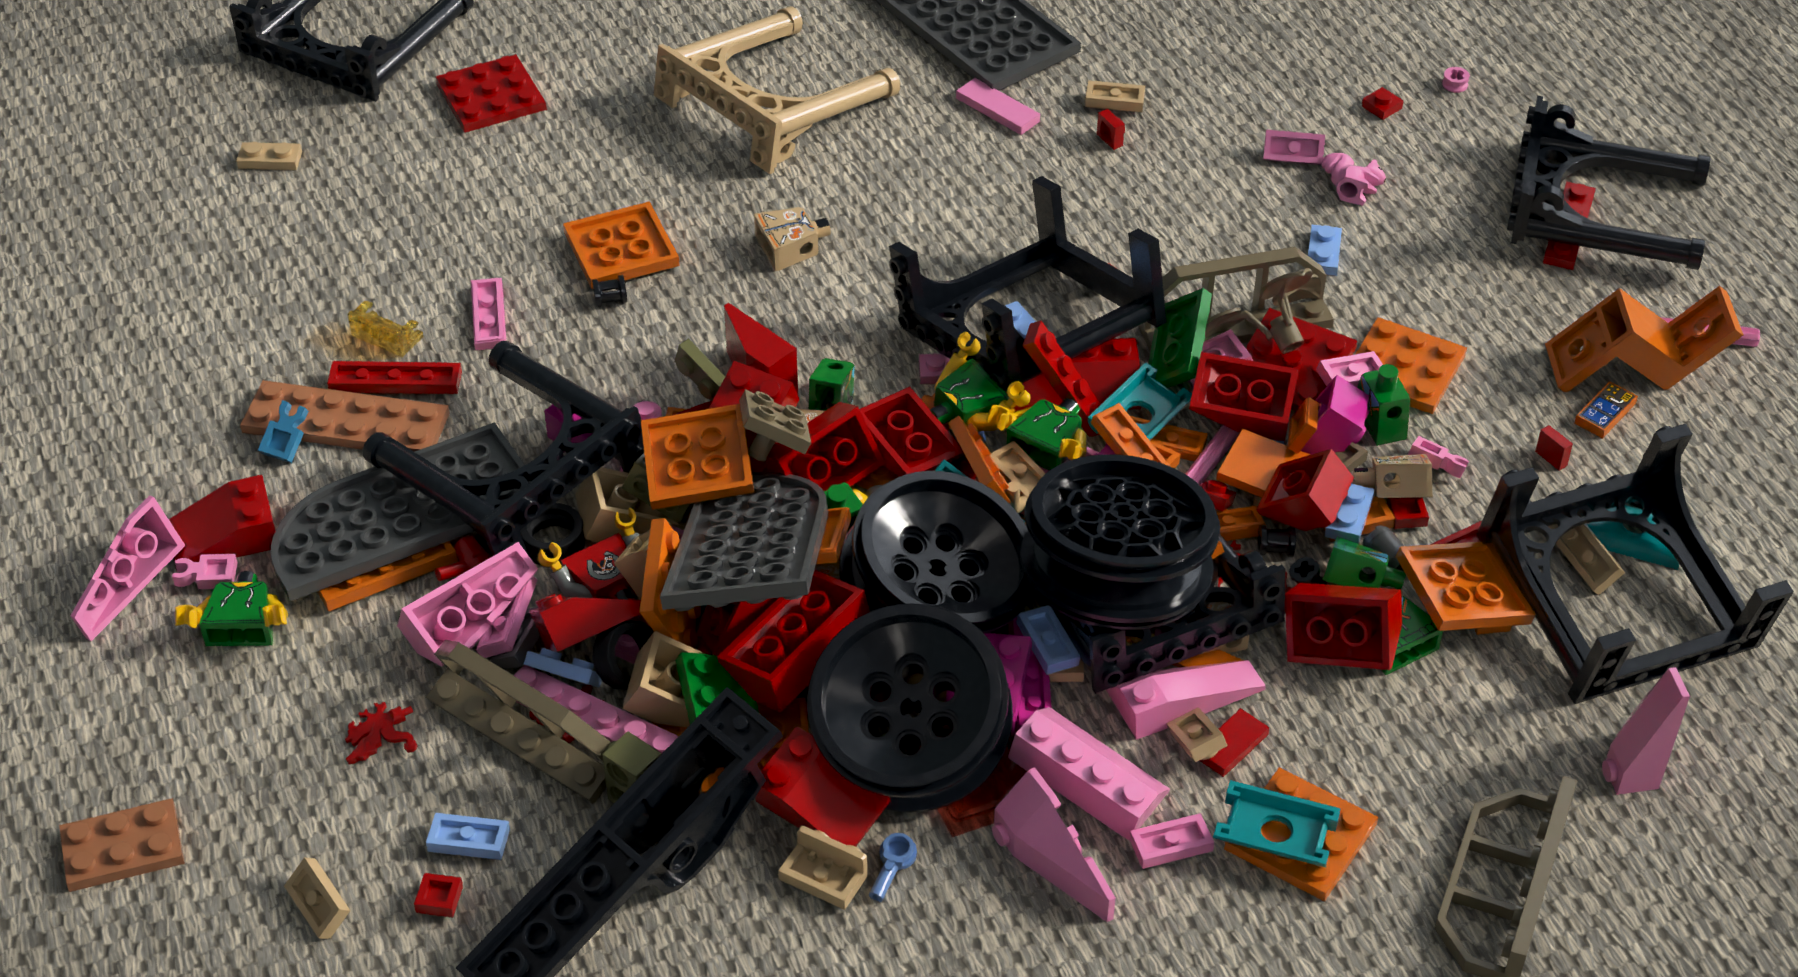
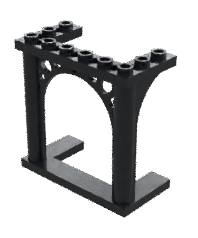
(928, 301)
(1660, 492)

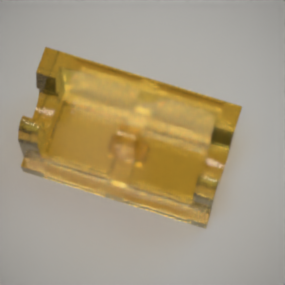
(383, 332)

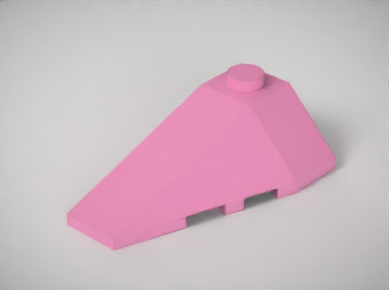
(133, 559)
(466, 604)
(1170, 693)
(1647, 738)
(1038, 837)

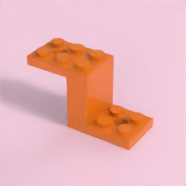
(1643, 340)

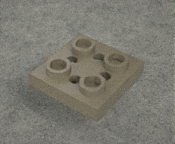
(773, 424)

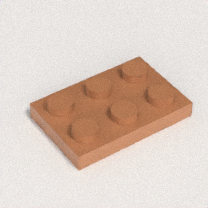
(121, 844)

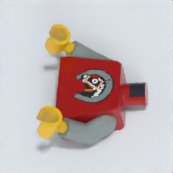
(593, 569)

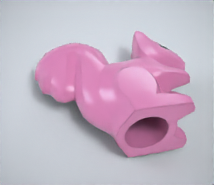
(1353, 180)

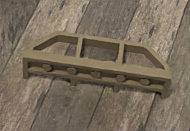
(1310, 311)
(513, 730)
(1533, 887)

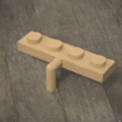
(1019, 472)

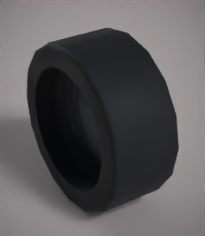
(556, 515)
(604, 651)

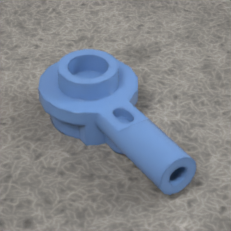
(896, 853)

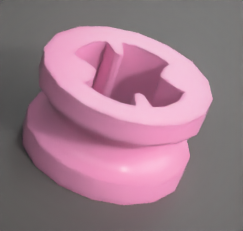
(1455, 79)

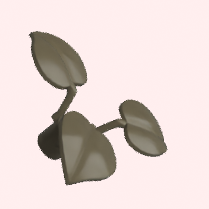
(1284, 290)

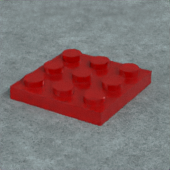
(490, 93)
(1318, 346)

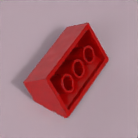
(1102, 367)
(782, 646)

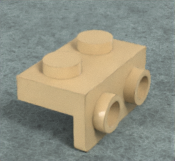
(824, 867)

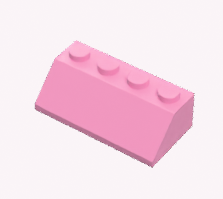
(1087, 771)

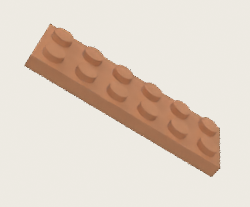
(347, 417)

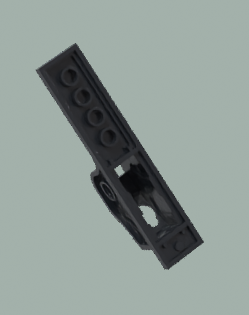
(606, 861)

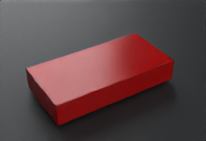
(1242, 735)

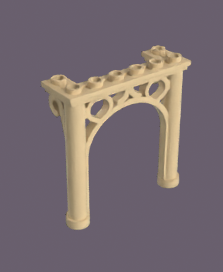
(683, 73)

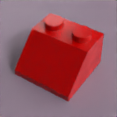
(1307, 491)

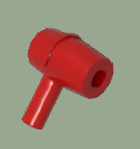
(469, 553)

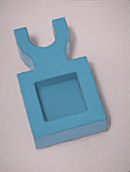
(283, 437)

